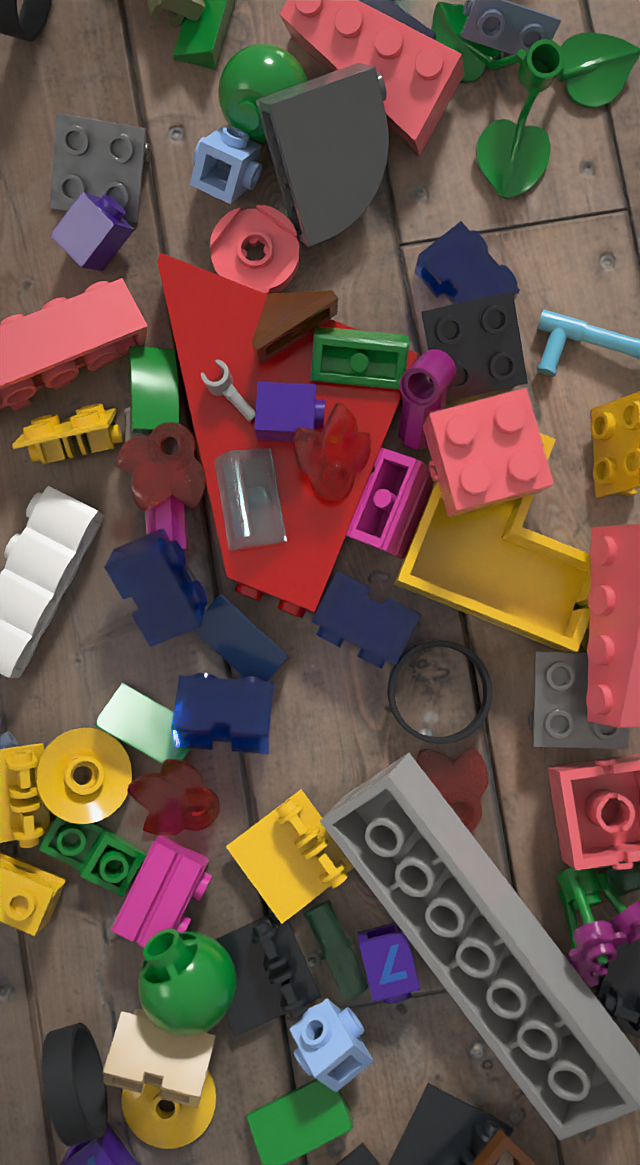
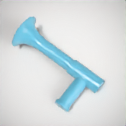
(566, 327)

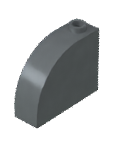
(328, 148)

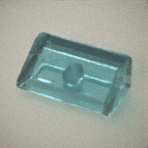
(249, 498)

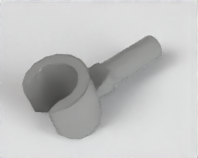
(225, 388)

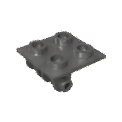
(98, 160)
(561, 706)

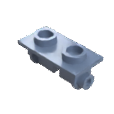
(506, 25)

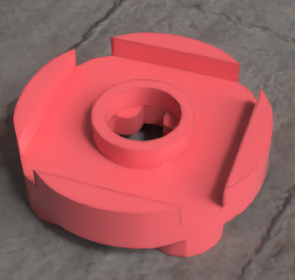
(253, 227)

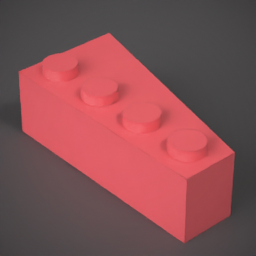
(414, 67)
(64, 337)
(614, 627)

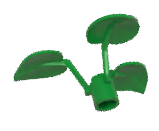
(589, 62)

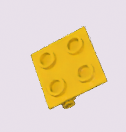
(46, 433)
(616, 446)
(21, 808)
(290, 856)

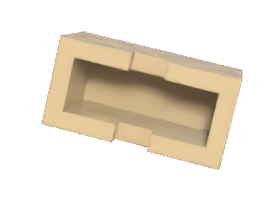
(154, 1057)

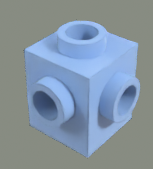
(226, 164)
(330, 1044)

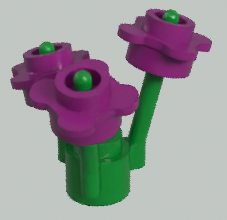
(594, 941)

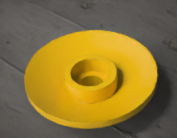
(107, 782)
(171, 1128)

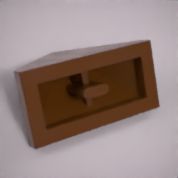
(289, 318)

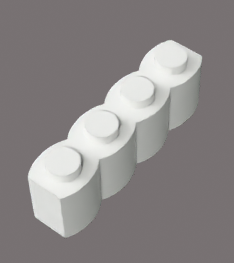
(40, 571)

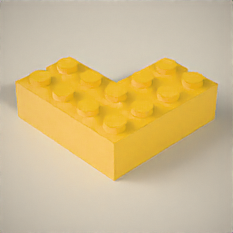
(500, 570)

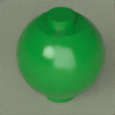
(253, 75)
(186, 982)

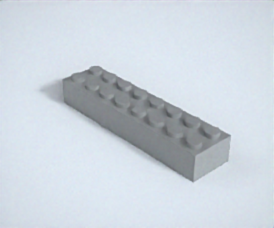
(487, 949)

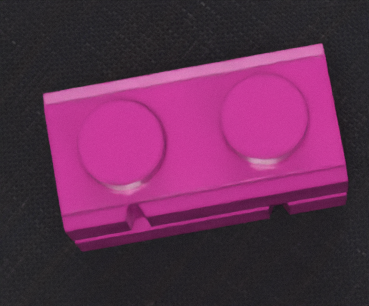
(392, 503)
(162, 891)

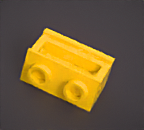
(27, 894)

